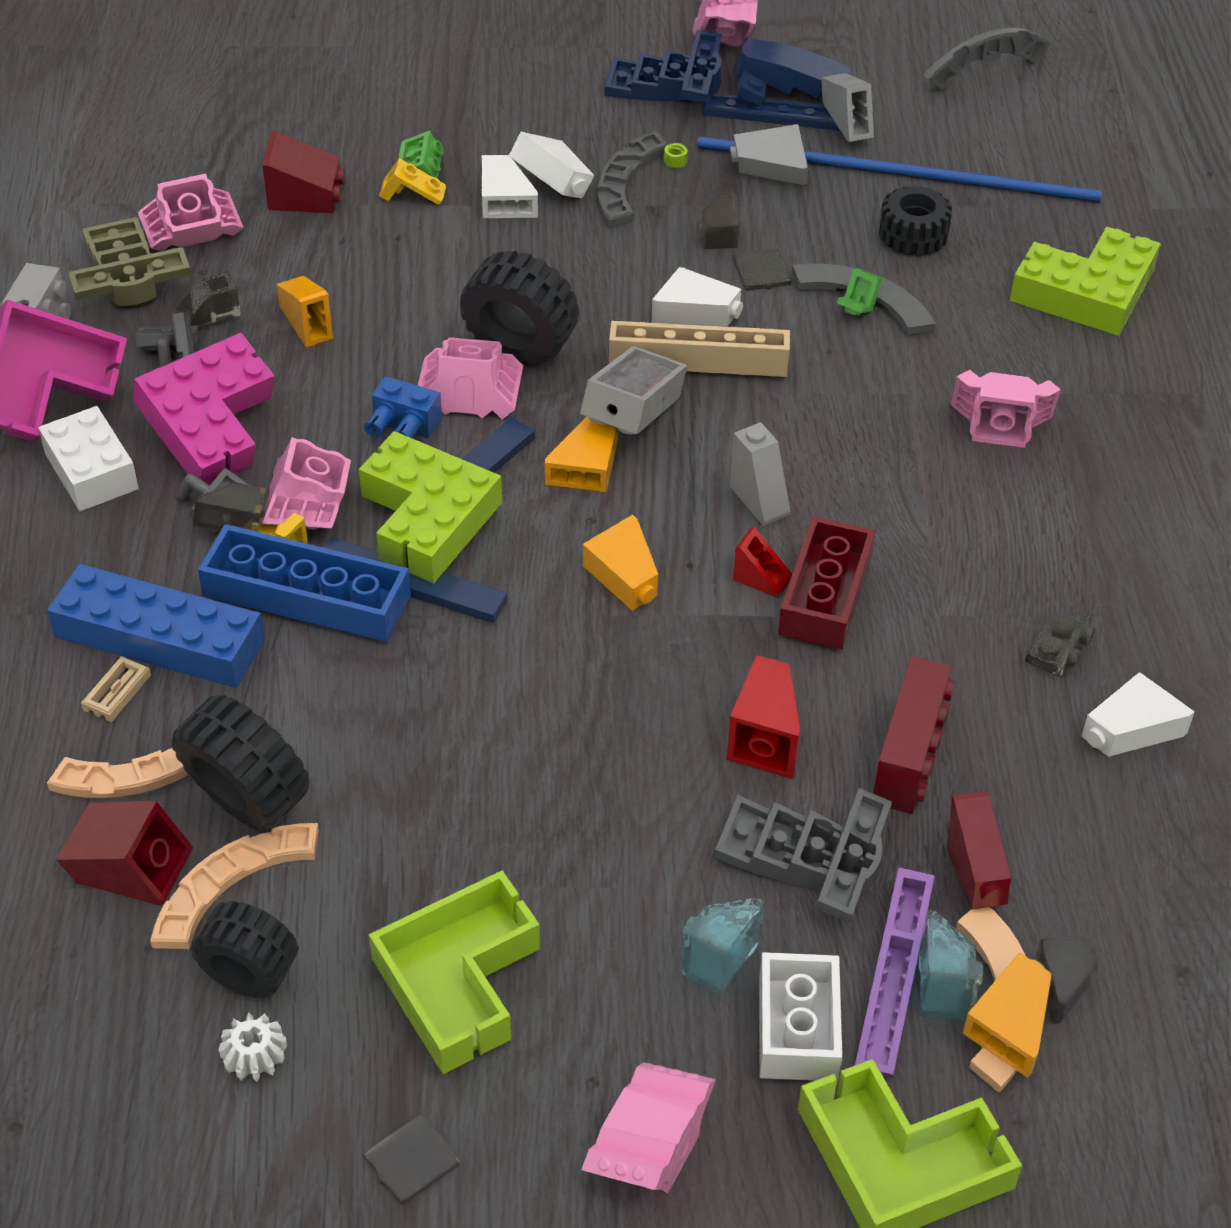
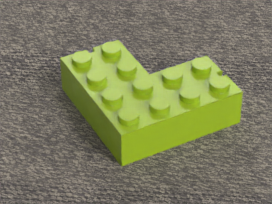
(1086, 290)
(435, 502)
(441, 962)
(899, 1170)

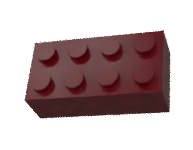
(826, 582)
(914, 734)

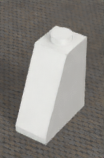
(552, 163)
(506, 189)
(696, 300)
(1136, 718)

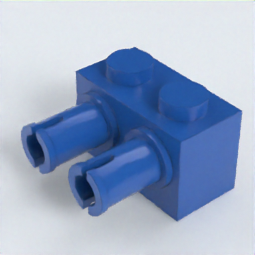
(404, 407)

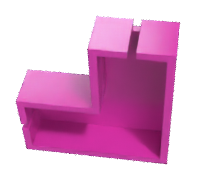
(47, 352)
(195, 405)

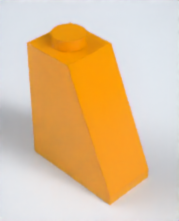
(306, 309)
(583, 457)
(623, 563)
(1012, 1014)

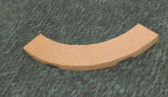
(108, 781)
(223, 869)
(997, 948)

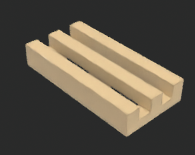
(121, 690)

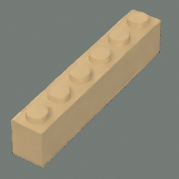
(707, 347)

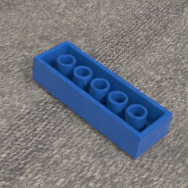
(305, 582)
(157, 625)

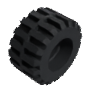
(915, 220)
(245, 949)

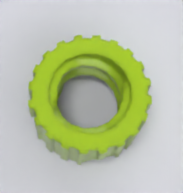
(675, 155)

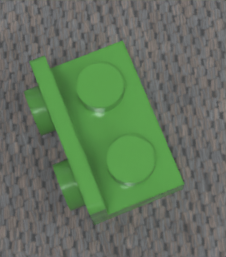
(423, 153)

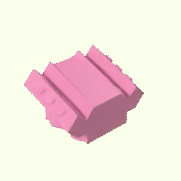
(727, 17)
(188, 214)
(472, 377)
(1003, 406)
(308, 484)
(651, 1127)

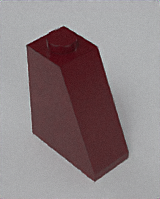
(978, 850)

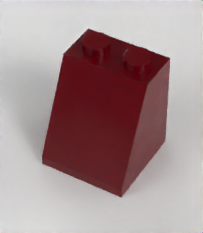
(301, 176)
(126, 850)

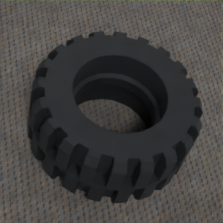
(533, 286)
(240, 762)

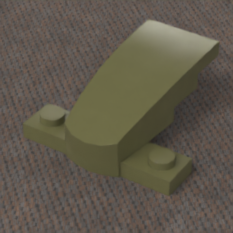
(124, 264)

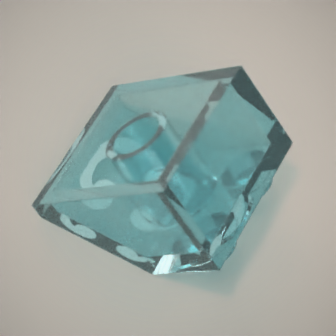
(721, 941)
(947, 970)

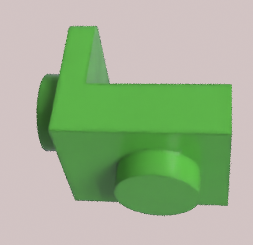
(861, 292)

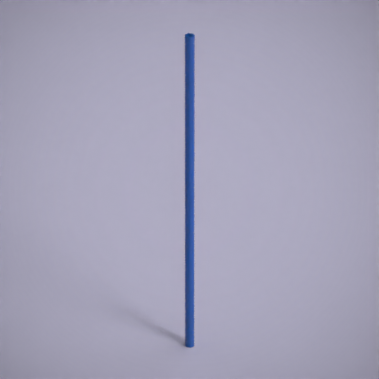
(931, 173)

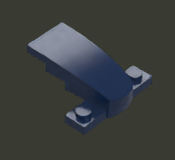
(781, 68)
(671, 77)

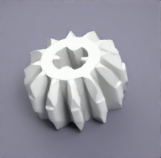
(252, 1047)

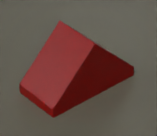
(759, 565)

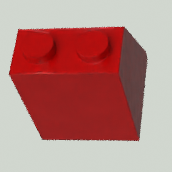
(765, 720)

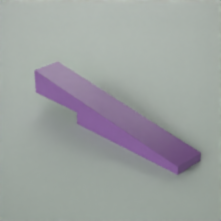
(895, 970)

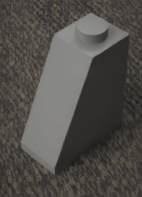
(849, 105)
(771, 154)
(759, 474)

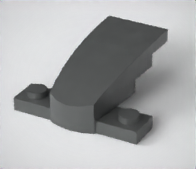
(809, 849)

